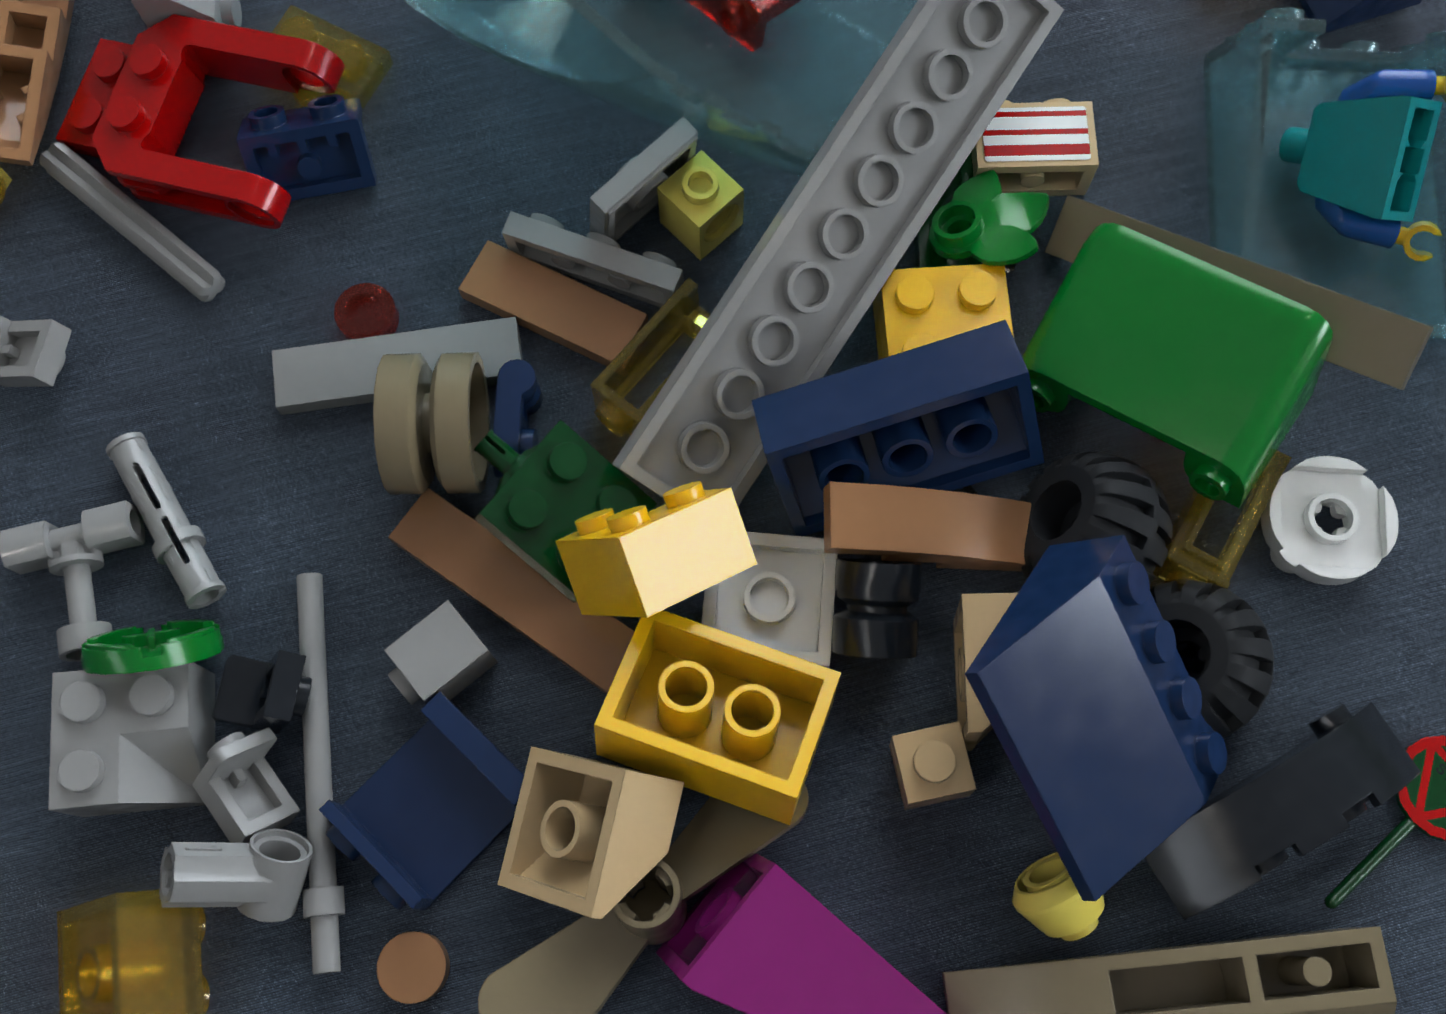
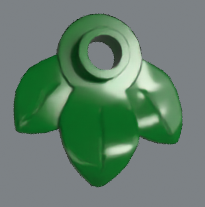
(988, 223)

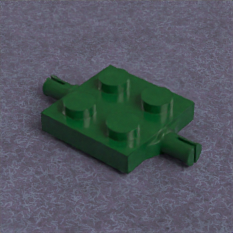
(547, 493)

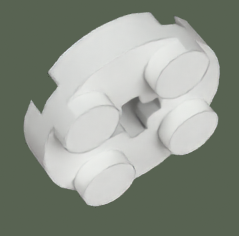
(1308, 551)

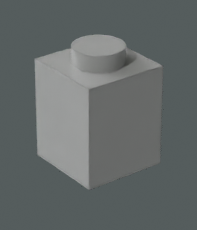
(438, 656)

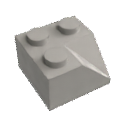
(129, 739)

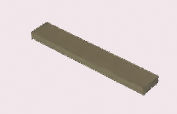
(1363, 335)

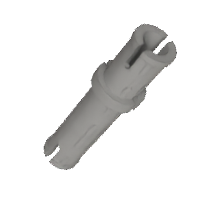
(195, 579)

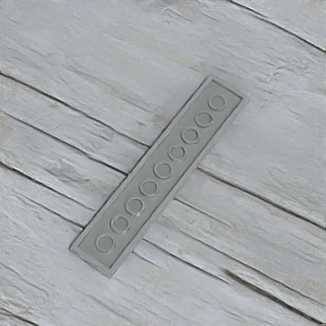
(836, 237)

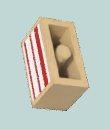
(1040, 147)

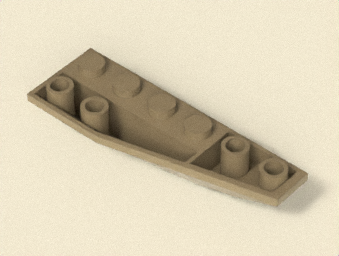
(1260, 975)

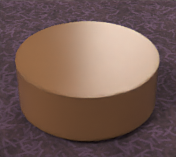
(413, 967)

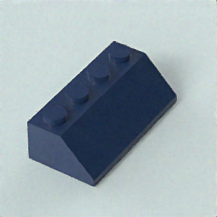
(906, 420)

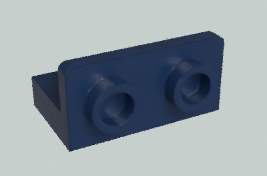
(309, 147)

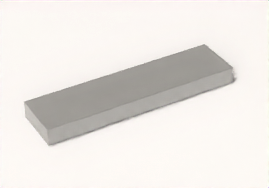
(347, 369)

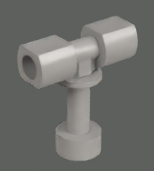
(75, 554)

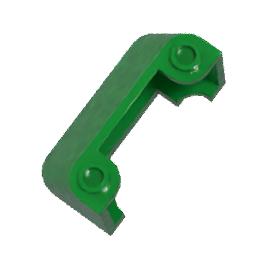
(1179, 355)

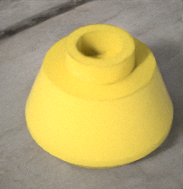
(1052, 902)

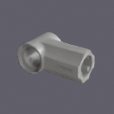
(255, 876)

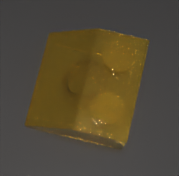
(131, 957)

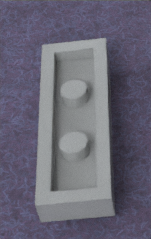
(593, 258)

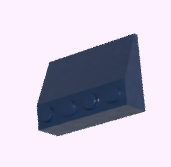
(1097, 710)

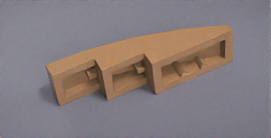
(30, 66)
(925, 526)

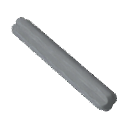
(132, 221)

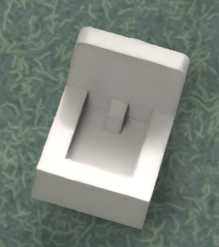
(31, 352)
(243, 787)

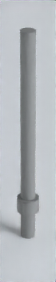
(323, 899)

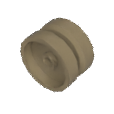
(431, 422)

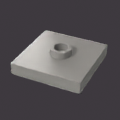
(634, 187)

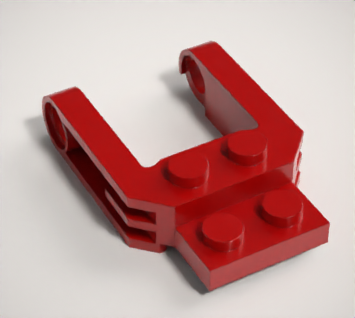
(145, 92)

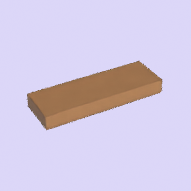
(551, 304)

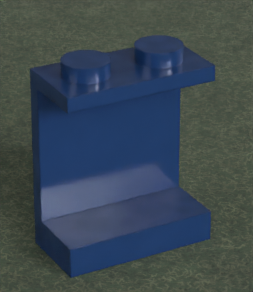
(428, 808)

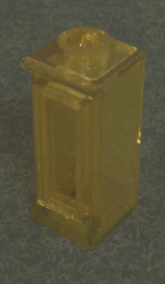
(676, 316)
(1190, 563)

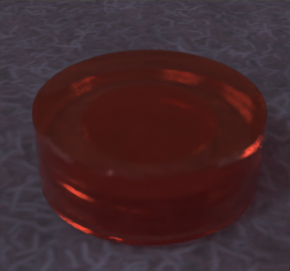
(366, 312)

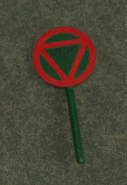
(1421, 803)

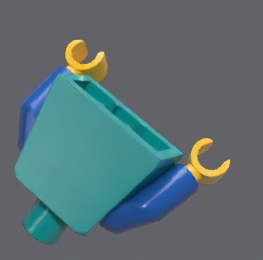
(1370, 156)

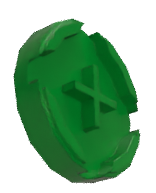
(134, 651)

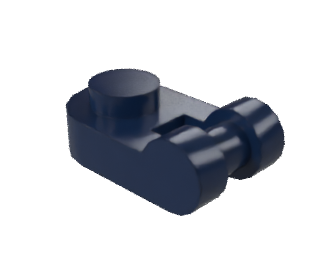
(516, 399)

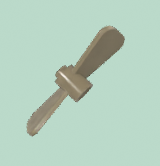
(591, 956)

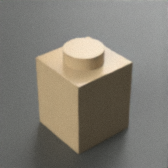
(932, 765)

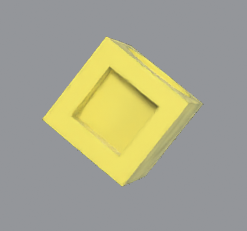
(701, 204)

